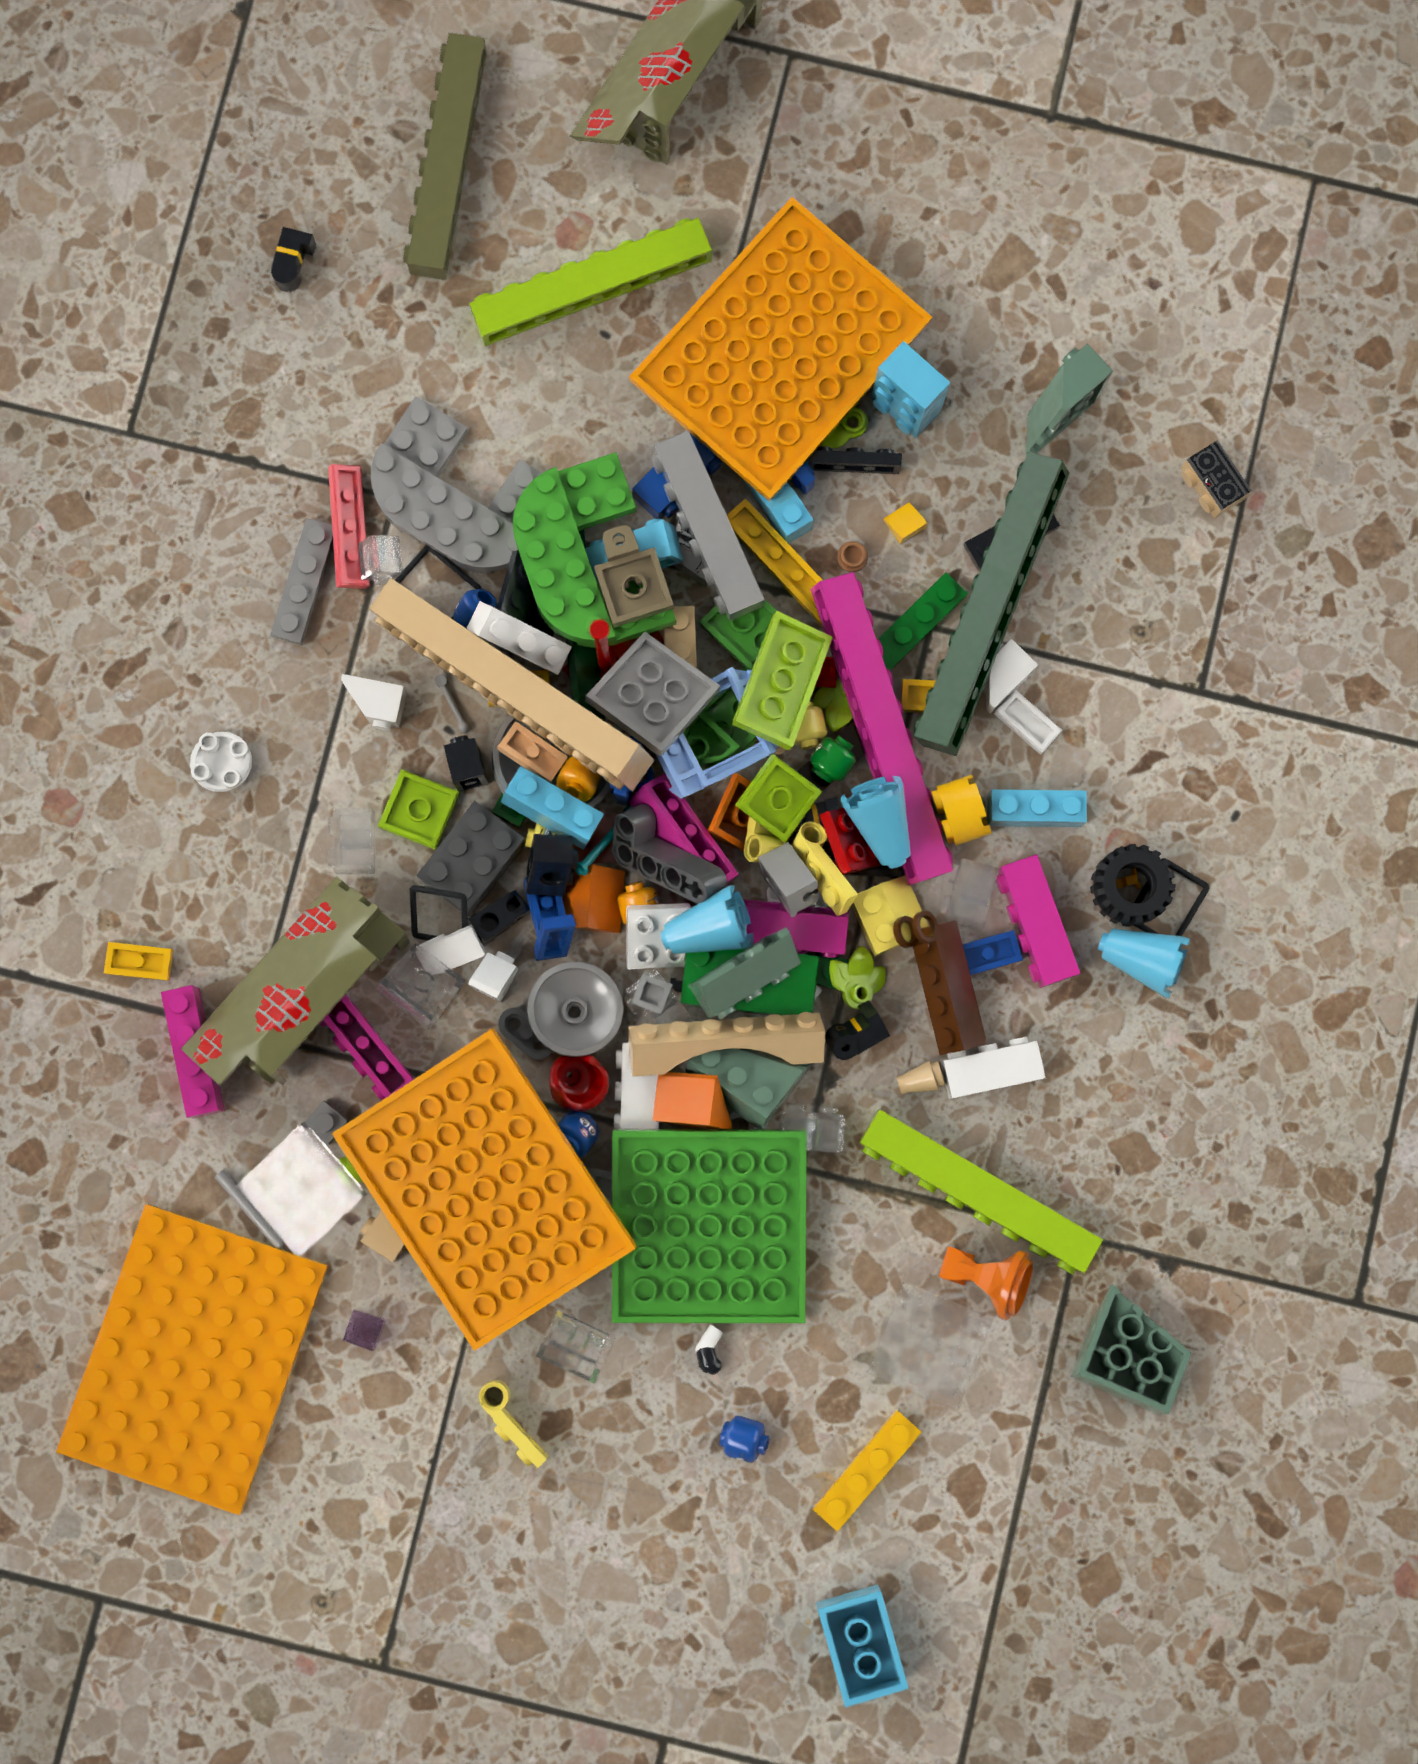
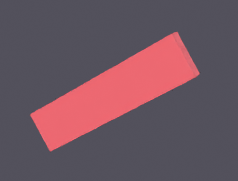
(347, 523)

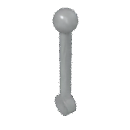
(441, 681)

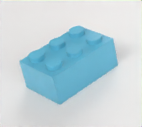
(909, 390)
(862, 1645)

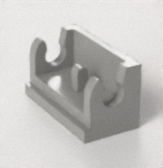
(788, 878)

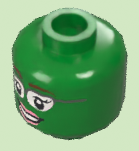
(833, 759)

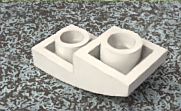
(456, 947)

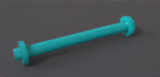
(582, 866)

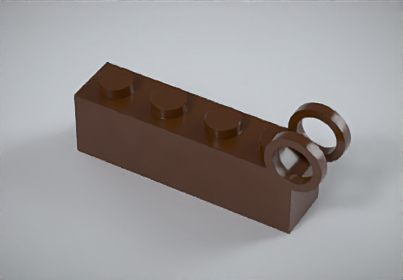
(944, 982)

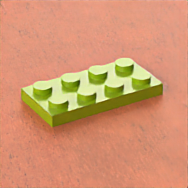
(782, 680)

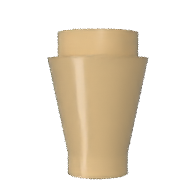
(922, 1078)

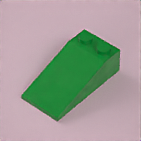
(787, 997)

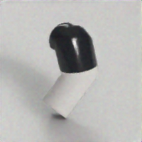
(706, 1353)

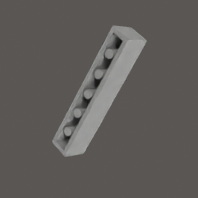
(708, 525)

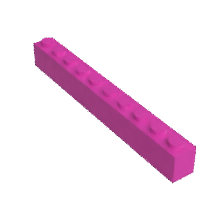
(880, 718)

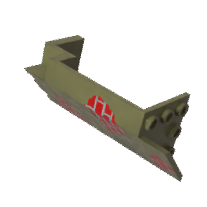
(660, 72)
(295, 985)

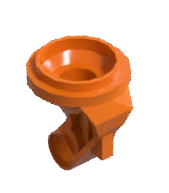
(1003, 1281)

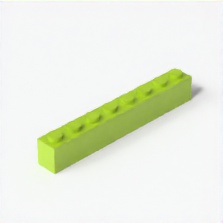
(591, 281)
(981, 1192)

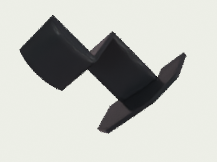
(677, 985)

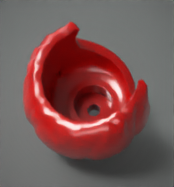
(584, 1093)

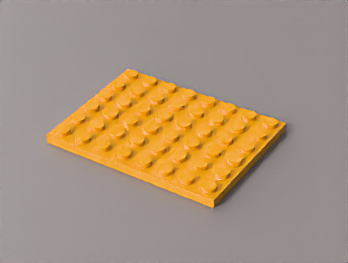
(779, 348)
(484, 1189)
(192, 1359)

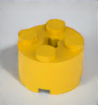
(962, 809)

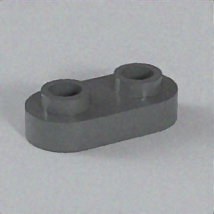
(524, 1036)

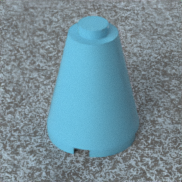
(881, 818)
(710, 925)
(1146, 956)

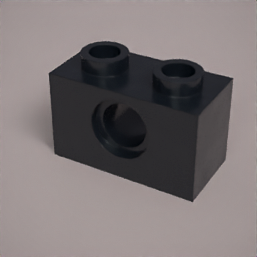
(465, 763)
(550, 865)

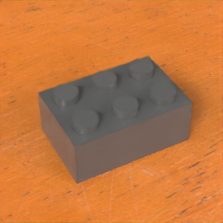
(472, 857)

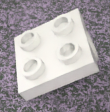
(644, 939)

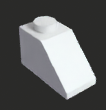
(1007, 673)
(379, 701)
(494, 975)

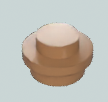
(852, 556)

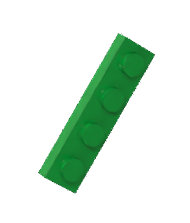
(920, 619)

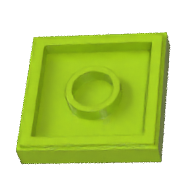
(778, 798)
(418, 809)

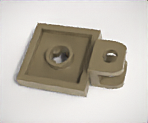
(627, 565)

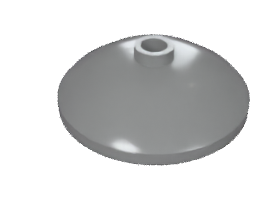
(578, 987)

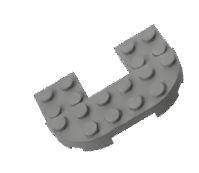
(431, 510)

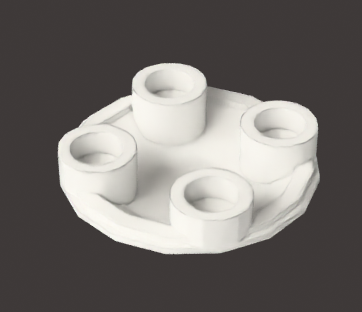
(220, 761)

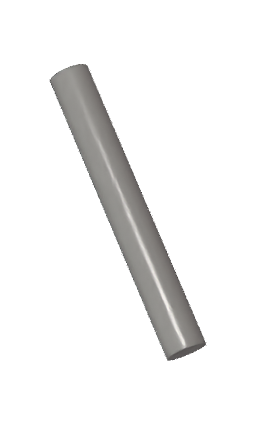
(230, 1187)

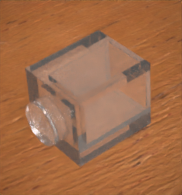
(380, 558)

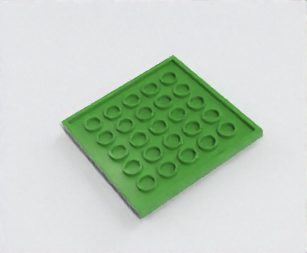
(711, 1224)

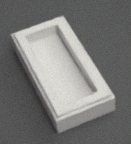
(1028, 722)

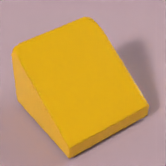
(905, 523)

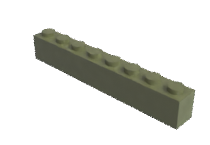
(446, 156)

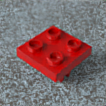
(847, 843)

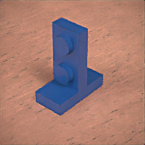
(551, 925)

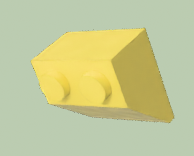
(878, 910)

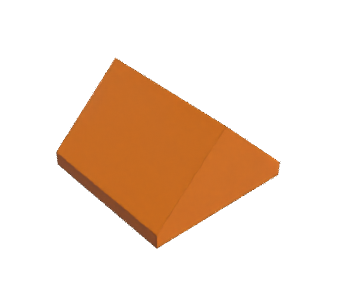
(730, 822)
(594, 899)
(690, 1101)

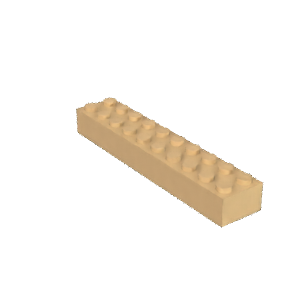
(511, 686)

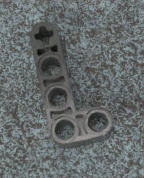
(660, 861)

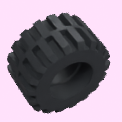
(1151, 867)

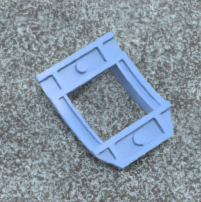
(682, 764)

